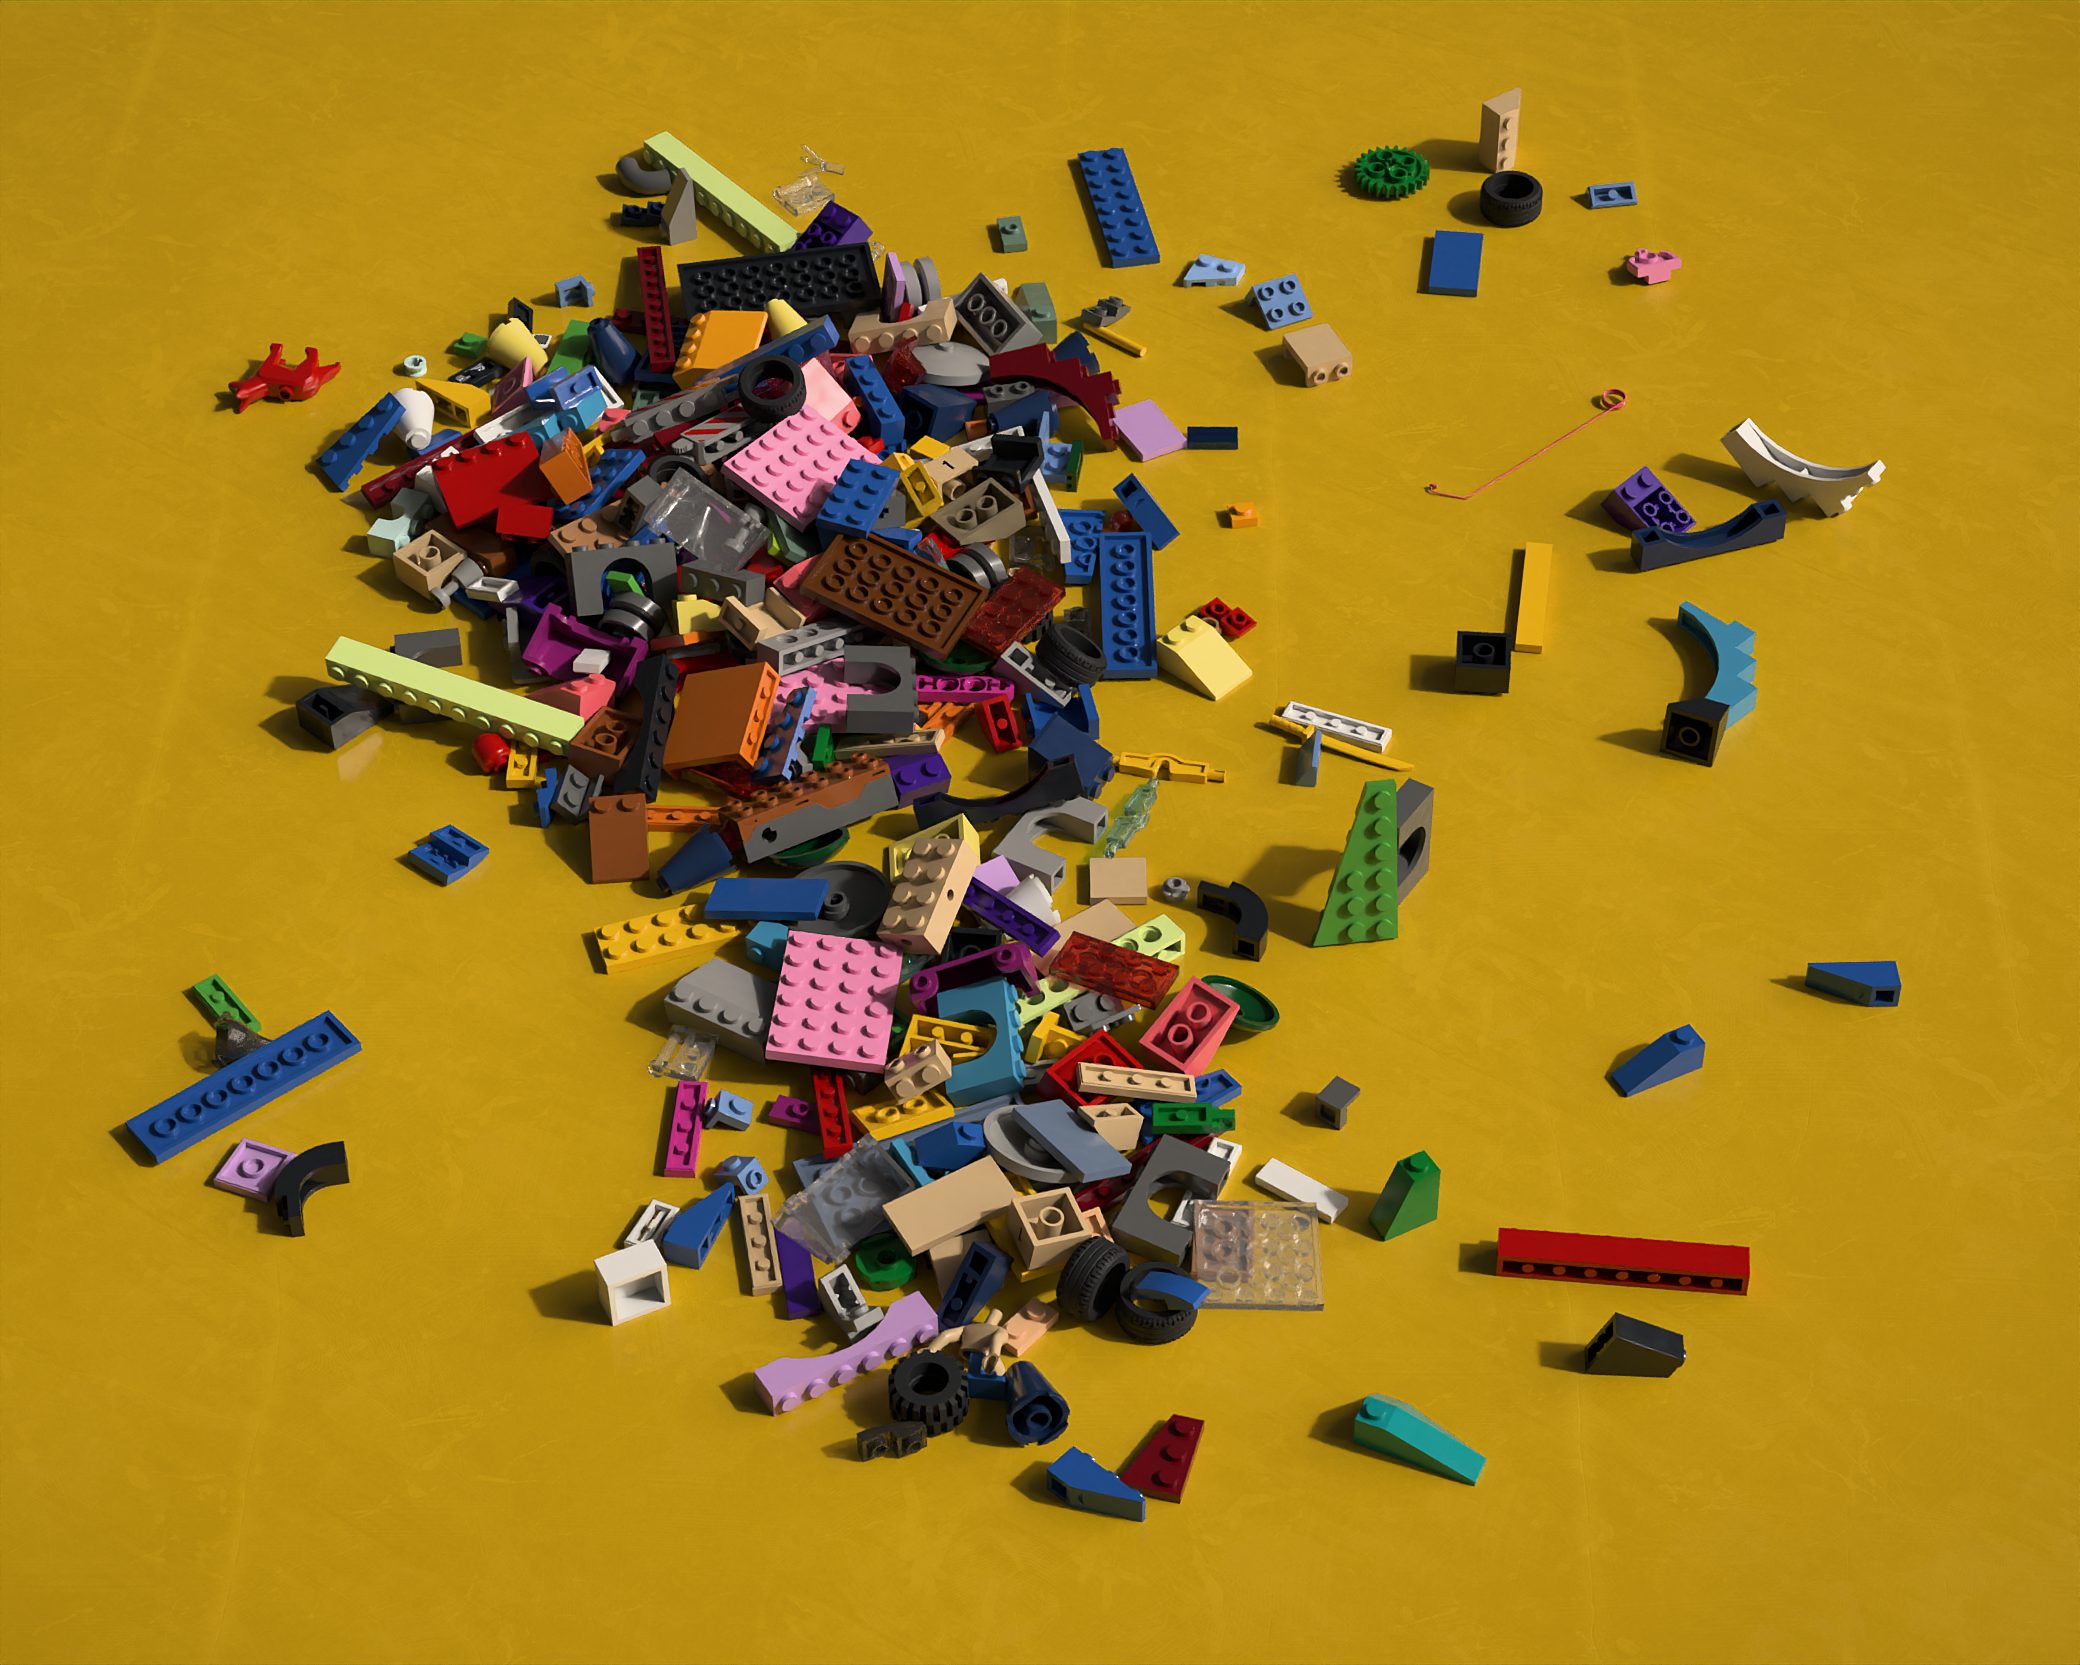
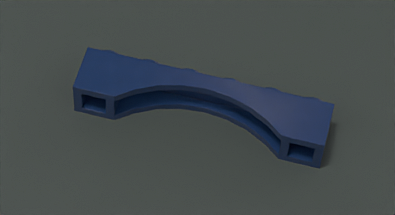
(1755, 525)

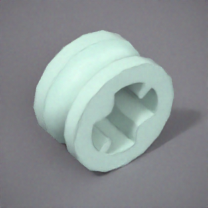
(415, 366)

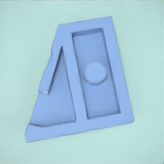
(1214, 272)

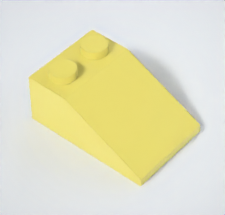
(695, 614)
(1201, 658)
(953, 828)

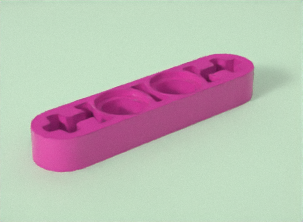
(962, 684)

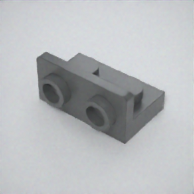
(573, 794)

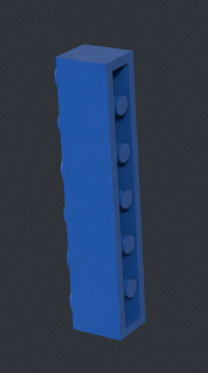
(797, 345)

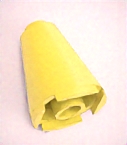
(782, 318)
(514, 342)

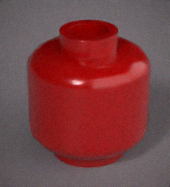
(491, 753)

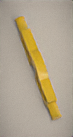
(1179, 769)

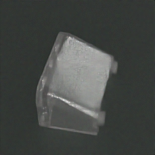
(705, 523)
(843, 1202)

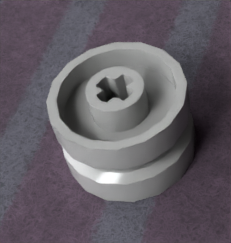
(920, 282)

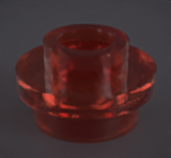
(1121, 521)

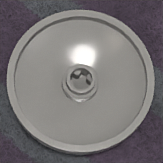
(953, 364)
(1019, 1151)

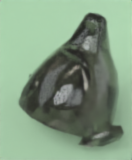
(234, 1041)

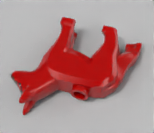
(282, 381)

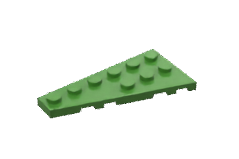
(1364, 884)

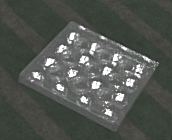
(1258, 1255)

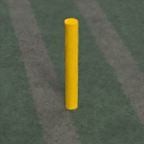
(1116, 338)

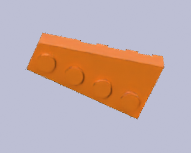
(565, 466)

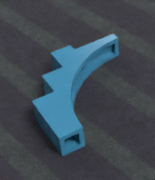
(576, 417)
(1729, 652)

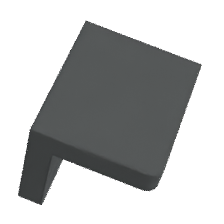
(1334, 1100)

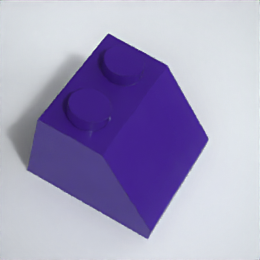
(918, 776)

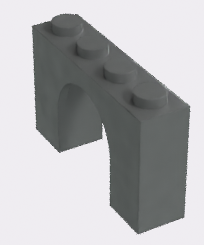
(586, 568)
(431, 648)
(885, 712)
(1413, 834)
(1169, 1165)

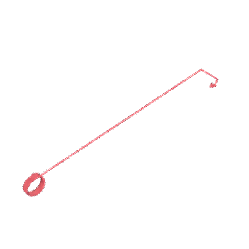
(1608, 405)

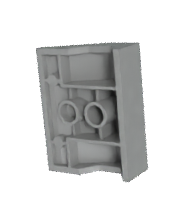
(727, 1004)

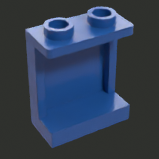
(560, 391)
(1078, 712)

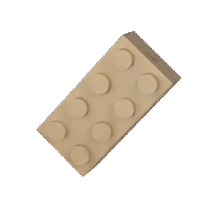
(928, 895)

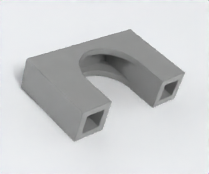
(1075, 817)

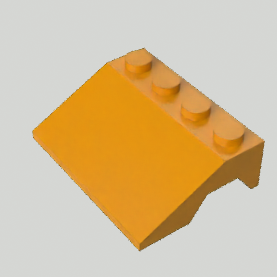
(715, 341)

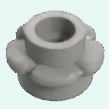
(1175, 890)

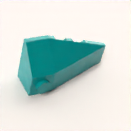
(1412, 1437)

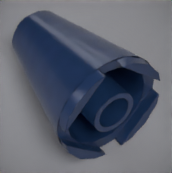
(1076, 346)
(612, 352)
(1025, 413)
(695, 862)
(1033, 1405)

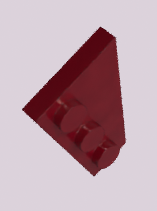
(1167, 1460)

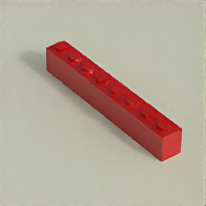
(1623, 1261)

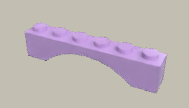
(793, 1381)

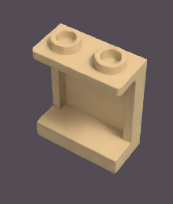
(1318, 354)
(760, 620)

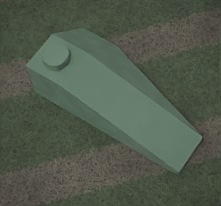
(1038, 307)

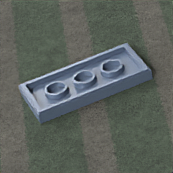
(1071, 1140)

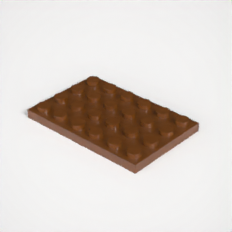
(895, 592)

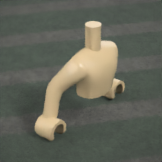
(977, 1338)

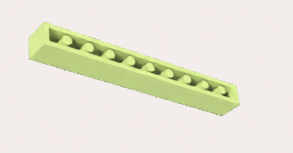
(721, 195)
(453, 696)

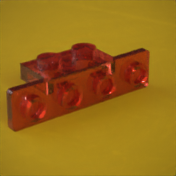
(903, 367)

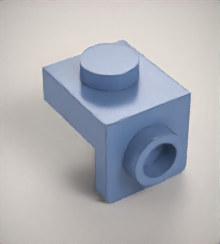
(574, 291)
(729, 1110)
(742, 1172)

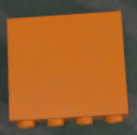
(721, 717)

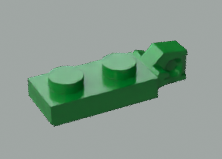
(1191, 1118)

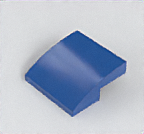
(448, 854)

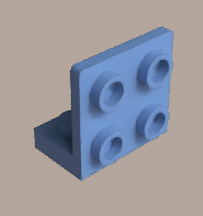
(1280, 301)
(1056, 454)

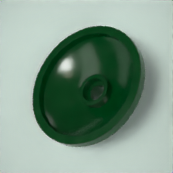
(961, 661)
(813, 851)
(1255, 1010)

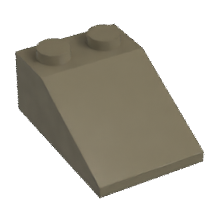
(981, 514)

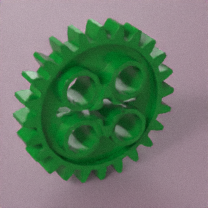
(1391, 171)

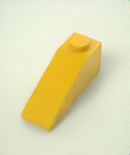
(457, 400)

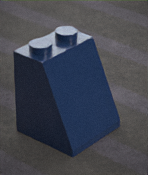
(934, 412)
(1062, 739)

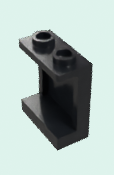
(1011, 462)

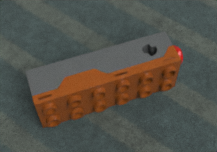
(807, 806)

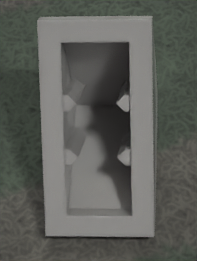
(839, 1293)

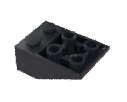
(341, 713)

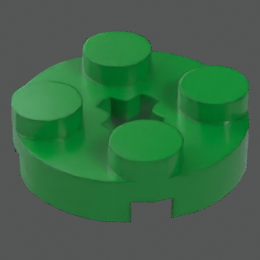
(885, 1276)

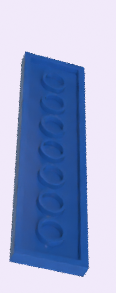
(1118, 208)
(1127, 605)
(243, 1087)

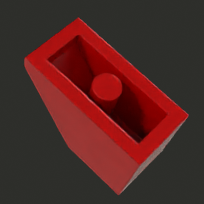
(998, 723)

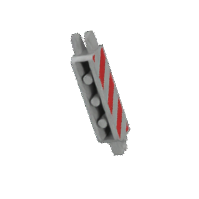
(676, 409)
(719, 435)

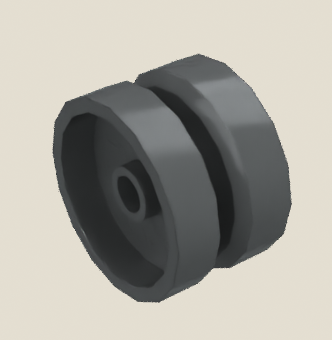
(978, 565)
(631, 616)

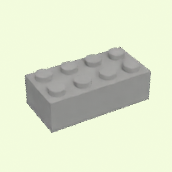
(994, 317)

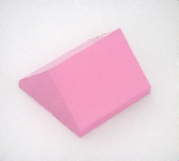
(510, 389)

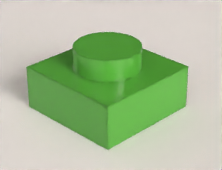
(470, 345)

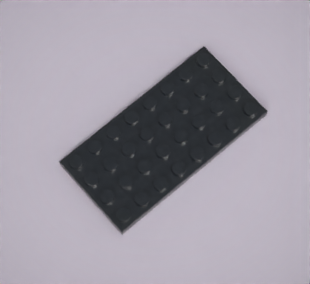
(806, 279)

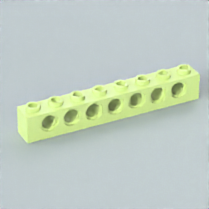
(1156, 938)

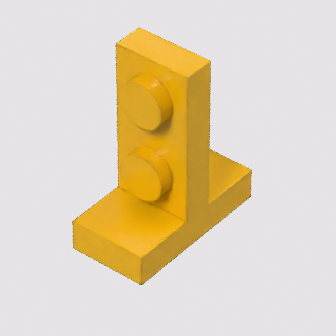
(1052, 1040)

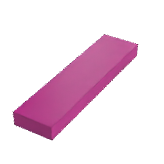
(686, 1129)

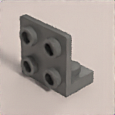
(1096, 1011)

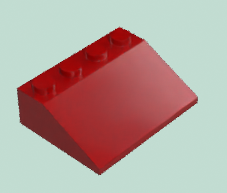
(494, 472)

